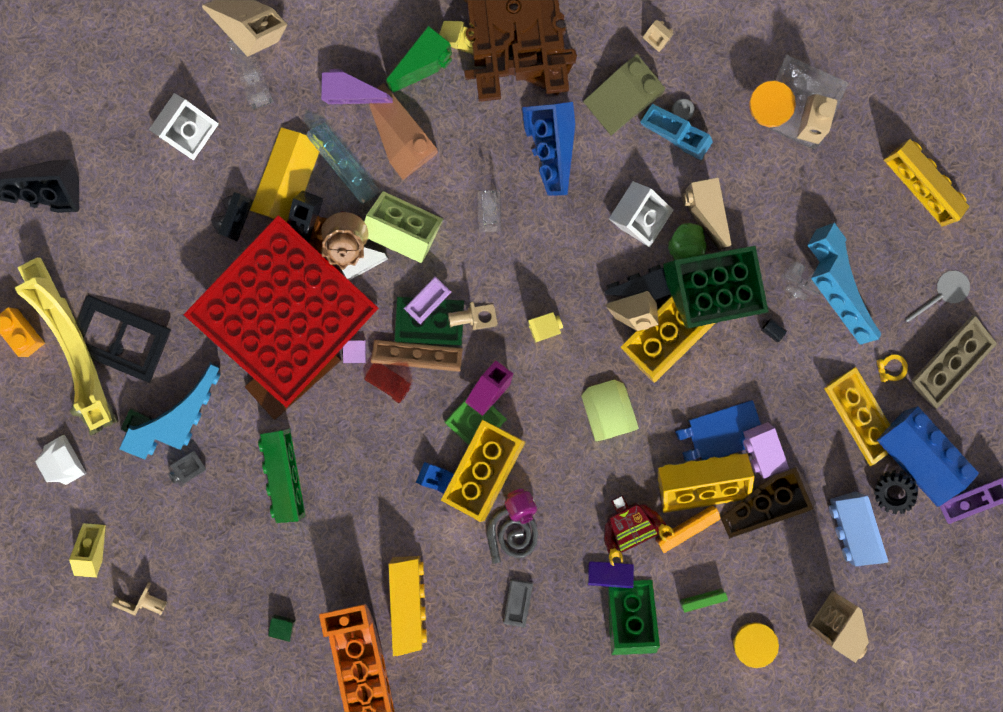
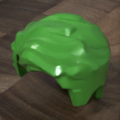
(687, 241)

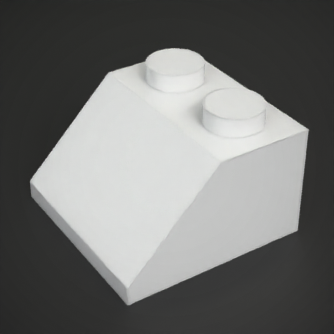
(183, 126)
(641, 213)

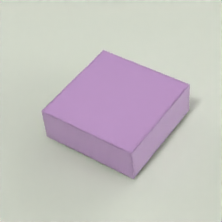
(354, 352)

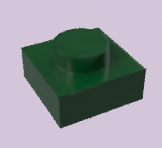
(134, 418)

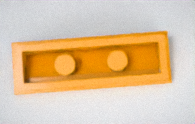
(689, 528)

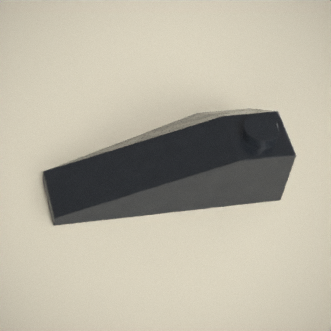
(45, 183)

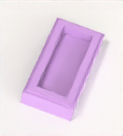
(427, 300)

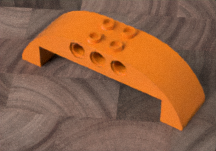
(358, 659)

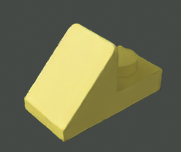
(455, 34)

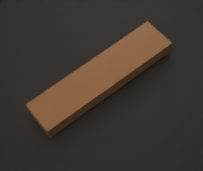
(416, 355)

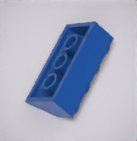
(927, 456)

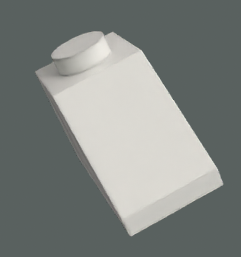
(371, 259)

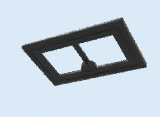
(112, 359)

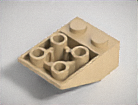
(247, 23)

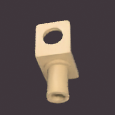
(471, 316)
(146, 601)

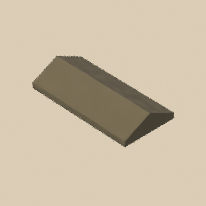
(952, 360)

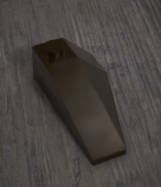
(775, 500)

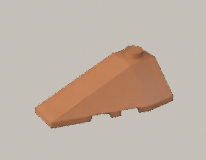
(401, 136)

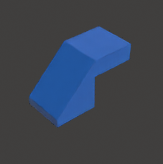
(434, 477)

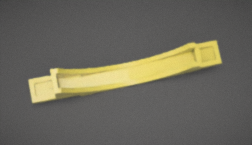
(44, 297)

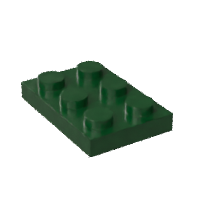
(433, 329)

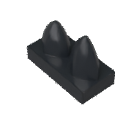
(232, 222)

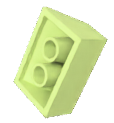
(402, 226)

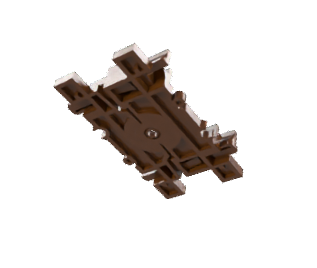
(536, 35)

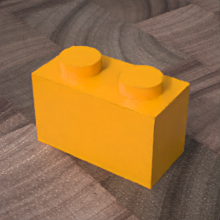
(19, 333)

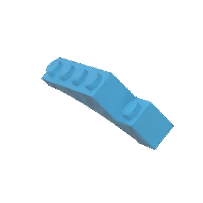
(837, 283)
(175, 423)

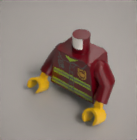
(631, 527)

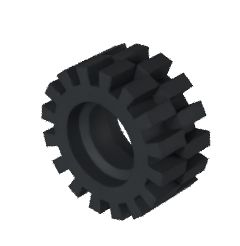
(896, 504)

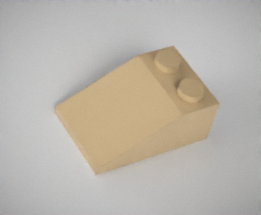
(708, 209)

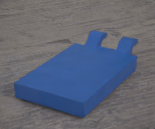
(719, 431)

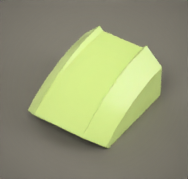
(609, 410)

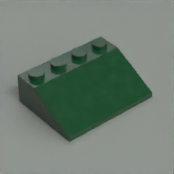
(717, 286)

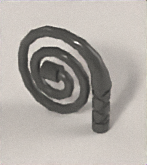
(492, 541)

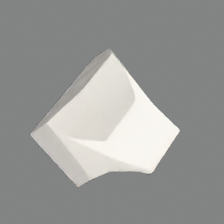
(60, 462)

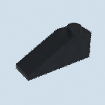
(304, 213)

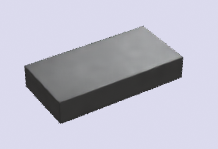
(518, 603)

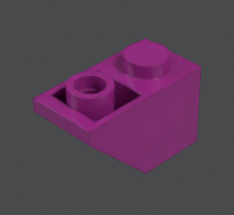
(489, 388)

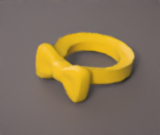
(885, 377)

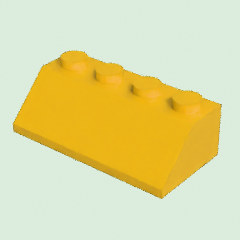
(927, 183)
(663, 344)
(483, 471)
(705, 482)
(406, 604)

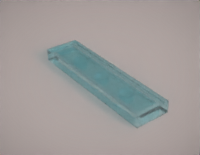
(343, 163)

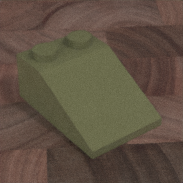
(624, 95)

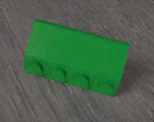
(282, 476)

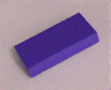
(610, 576)

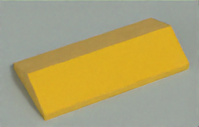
(285, 174)
(859, 413)

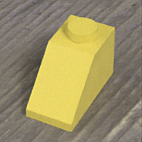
(545, 327)
(88, 550)

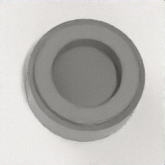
(683, 109)

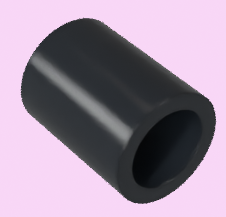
(774, 330)

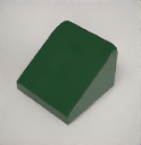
(281, 627)

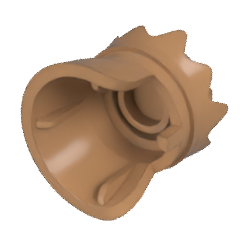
(344, 239)

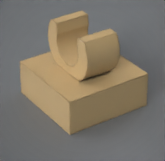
(658, 35)

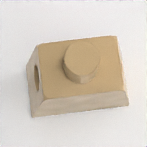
(816, 116)

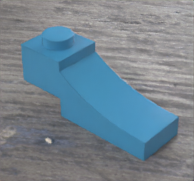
(677, 131)

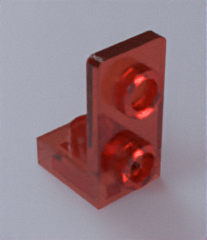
(388, 382)

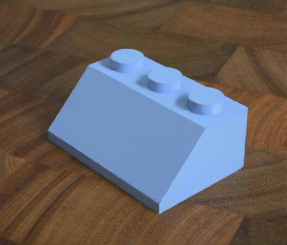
(858, 529)

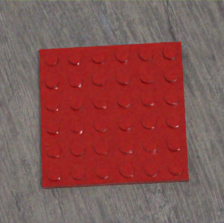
(281, 311)

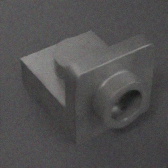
(186, 469)

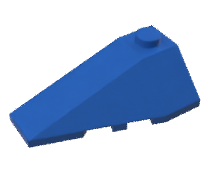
(553, 136)

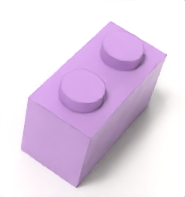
(765, 450)

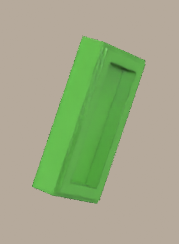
(703, 600)

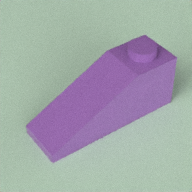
(345, 89)
(973, 501)

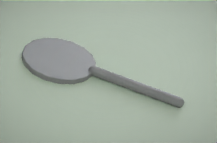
(952, 288)

